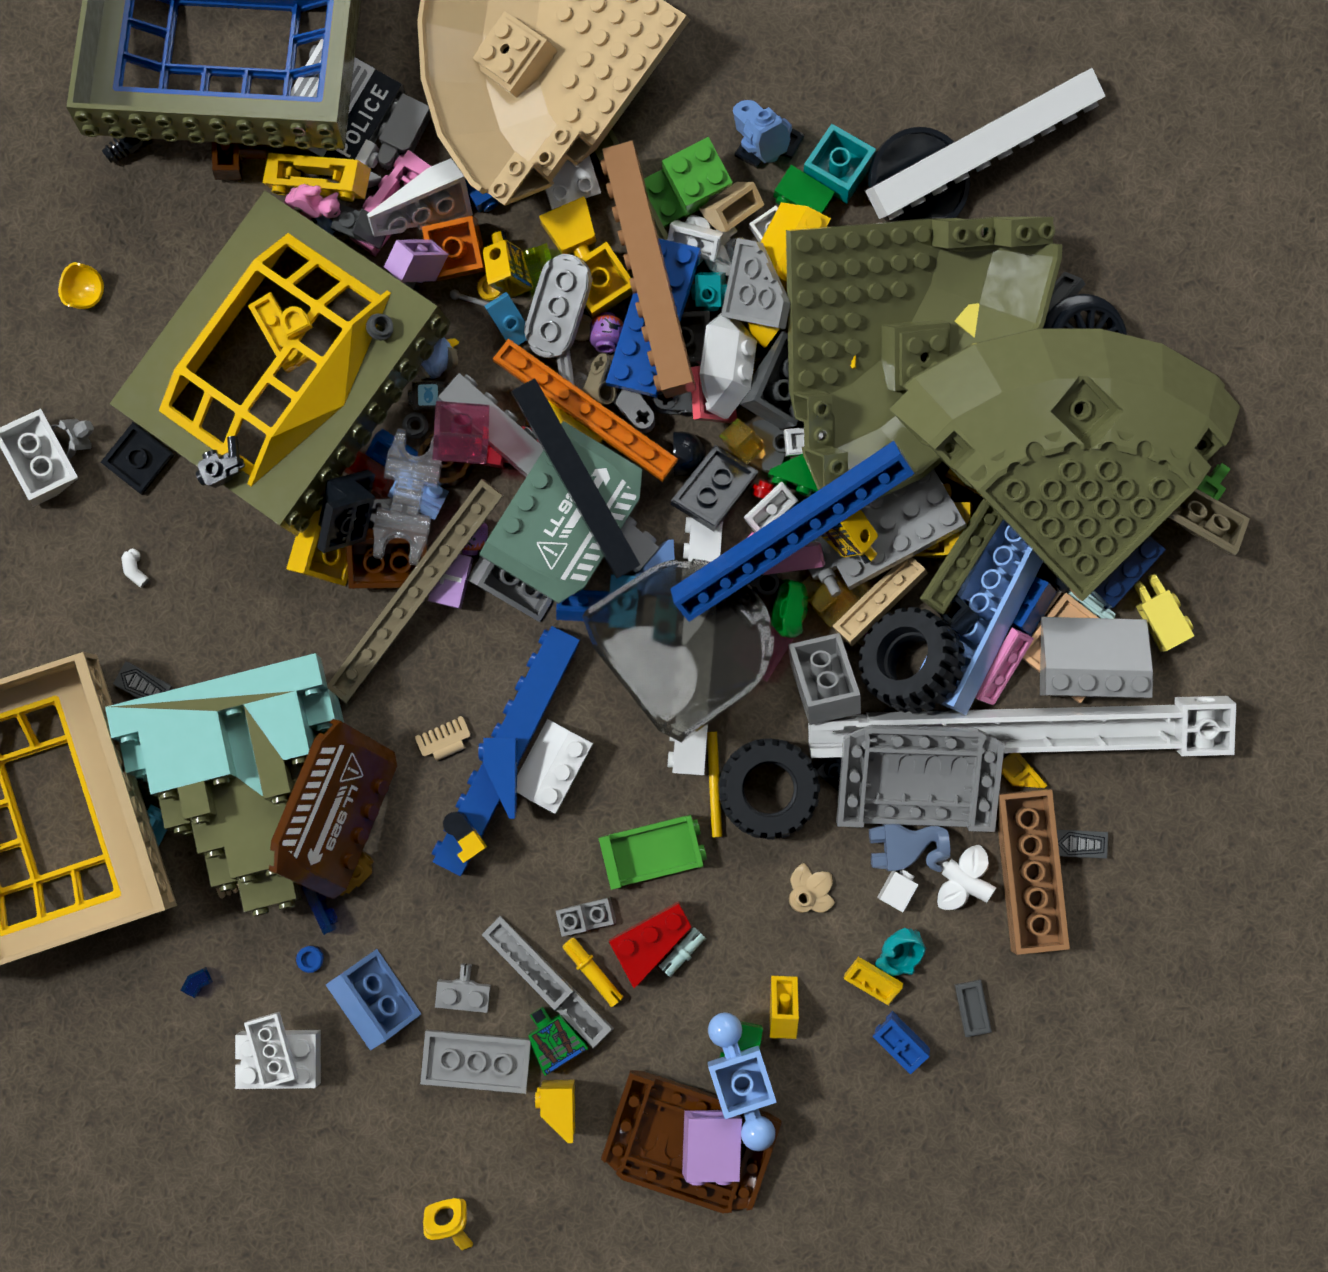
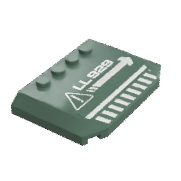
(543, 533)

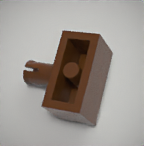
(228, 158)

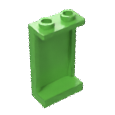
(652, 851)

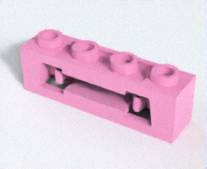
(404, 164)

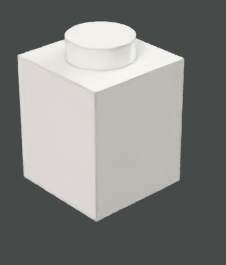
(898, 889)

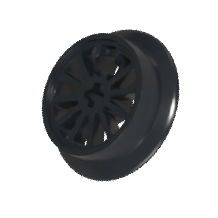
(1074, 305)

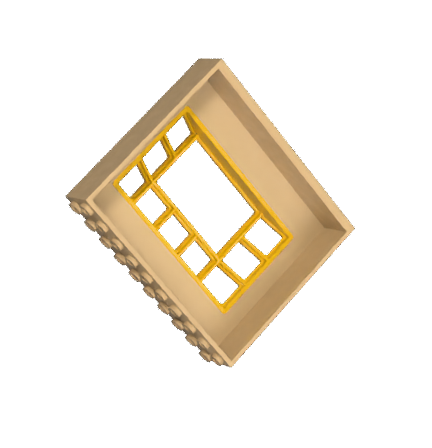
(113, 799)

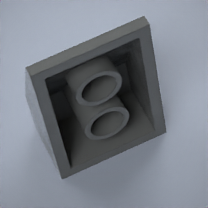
(770, 387)

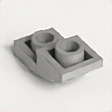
(585, 916)

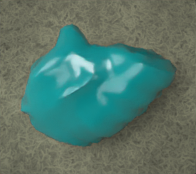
(901, 952)

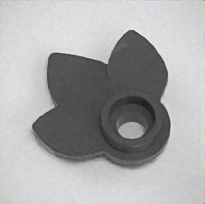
(769, 434)

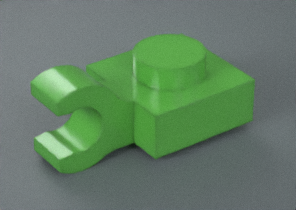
(1211, 485)

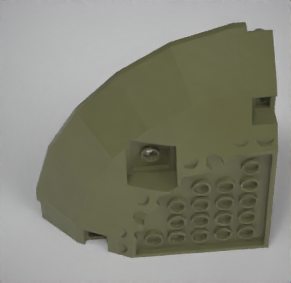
(887, 300)
(1066, 481)

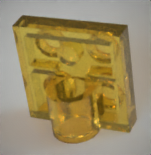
(829, 607)

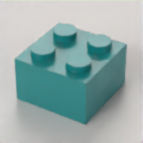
(840, 162)

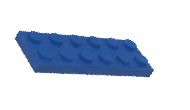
(630, 363)

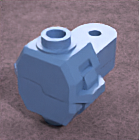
(762, 129)

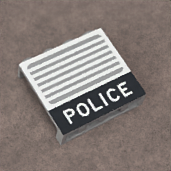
(369, 103)

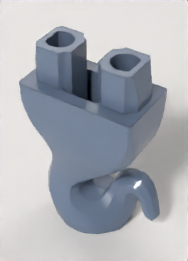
(905, 846)

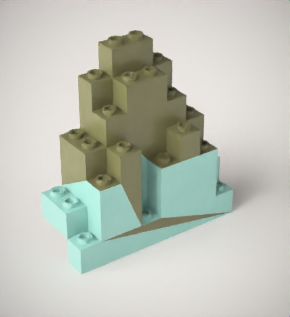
(227, 764)

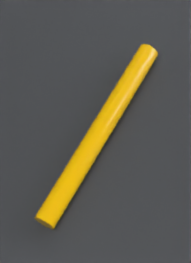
(713, 765)

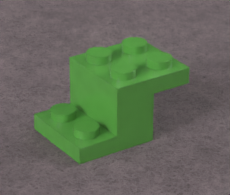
(686, 181)

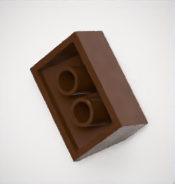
(370, 572)

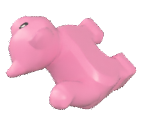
(312, 203)

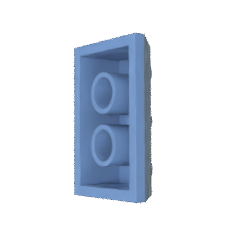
(373, 999)

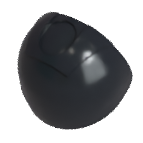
(688, 451)

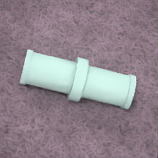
(682, 952)

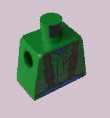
(554, 1041)

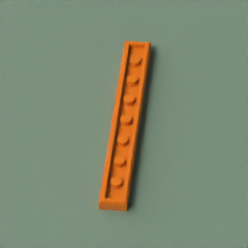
(586, 410)

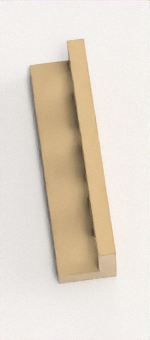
(879, 600)

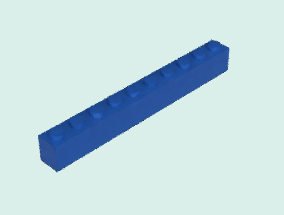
(791, 531)
(520, 722)

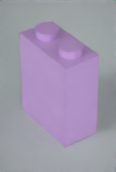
(711, 1147)

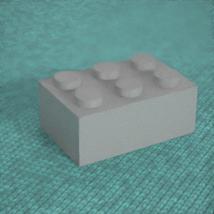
(824, 678)

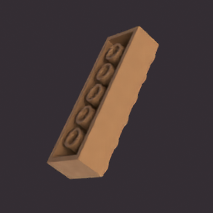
(1032, 872)

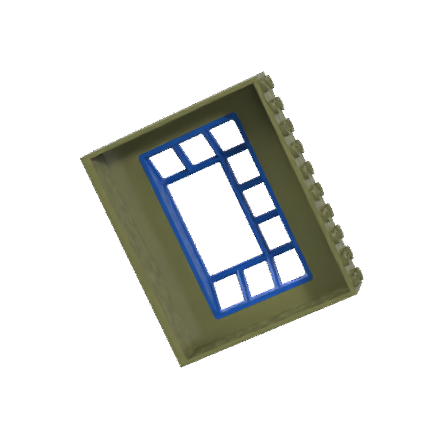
(108, 109)

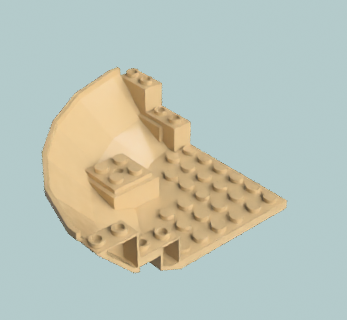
(547, 98)

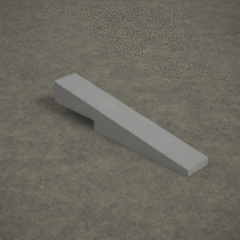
(548, 982)

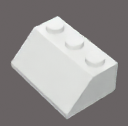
(36, 457)
(552, 766)

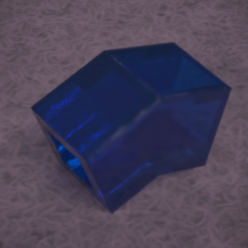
(195, 982)

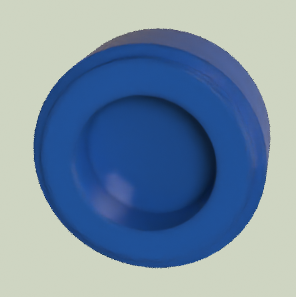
(310, 959)

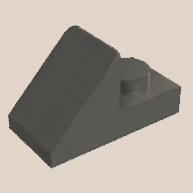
(356, 226)

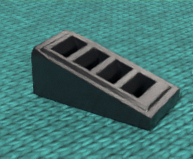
(963, 619)

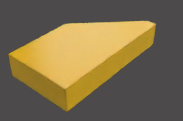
(1019, 772)

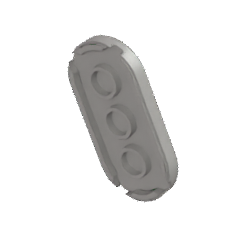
(558, 305)

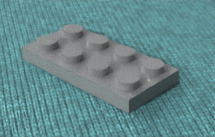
(475, 1061)

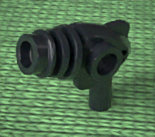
(129, 144)

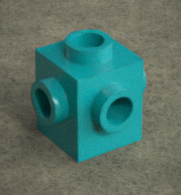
(704, 284)

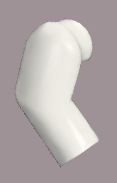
(130, 568)

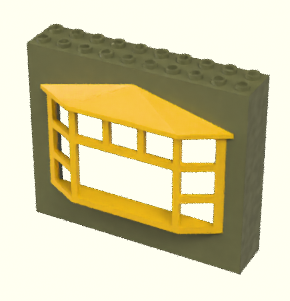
(338, 400)

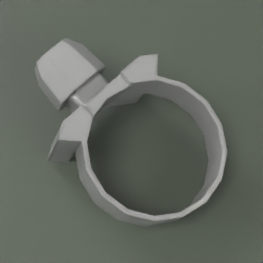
(78, 434)

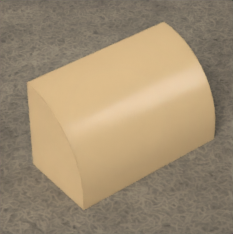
(732, 206)

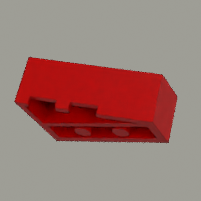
(649, 941)

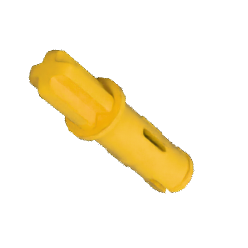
(592, 971)

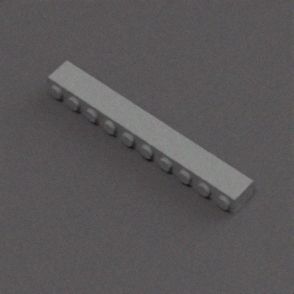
(523, 450)

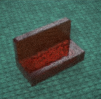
(381, 485)

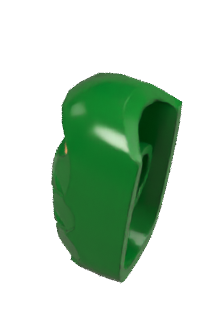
(790, 608)

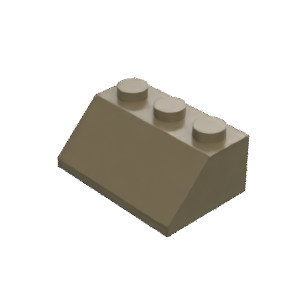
(1211, 521)

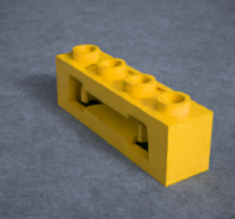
(349, 173)

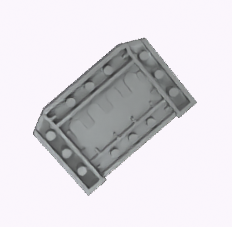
(920, 777)

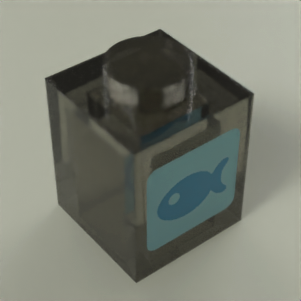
(424, 395)

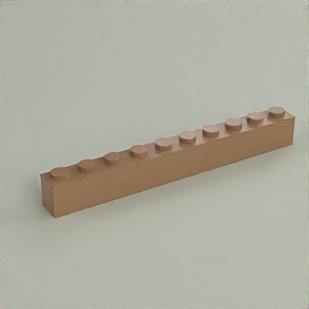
(648, 269)

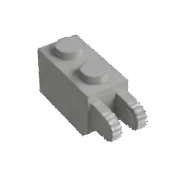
(402, 130)

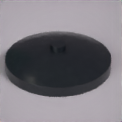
(907, 149)

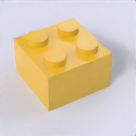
(609, 280)

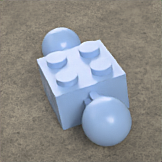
(741, 1082)

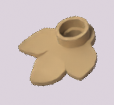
(813, 887)

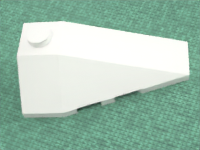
(428, 199)

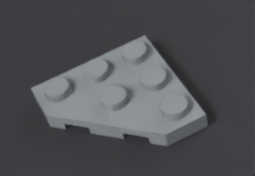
(754, 287)

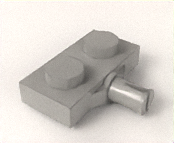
(463, 993)

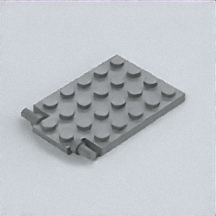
(905, 525)

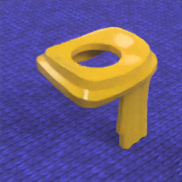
(453, 1228)

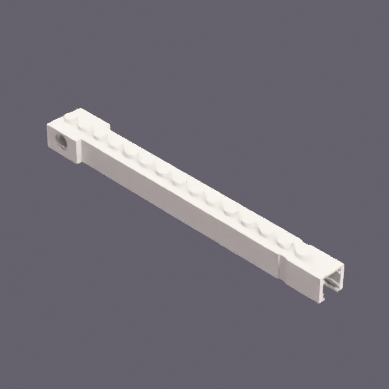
(1190, 727)

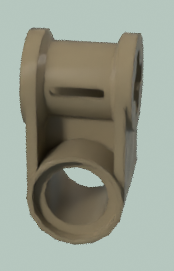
(596, 381)

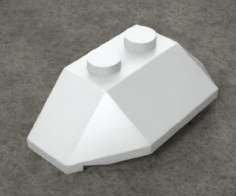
(726, 365)

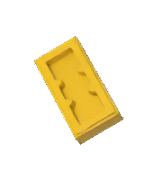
(873, 981)

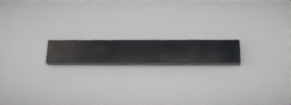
(575, 478)

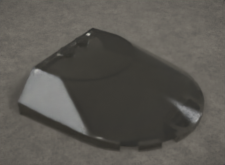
(679, 668)

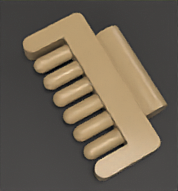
(444, 746)

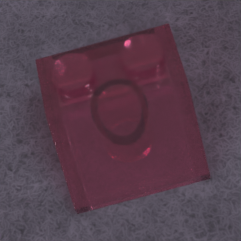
(461, 432)

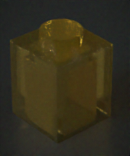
(742, 441)

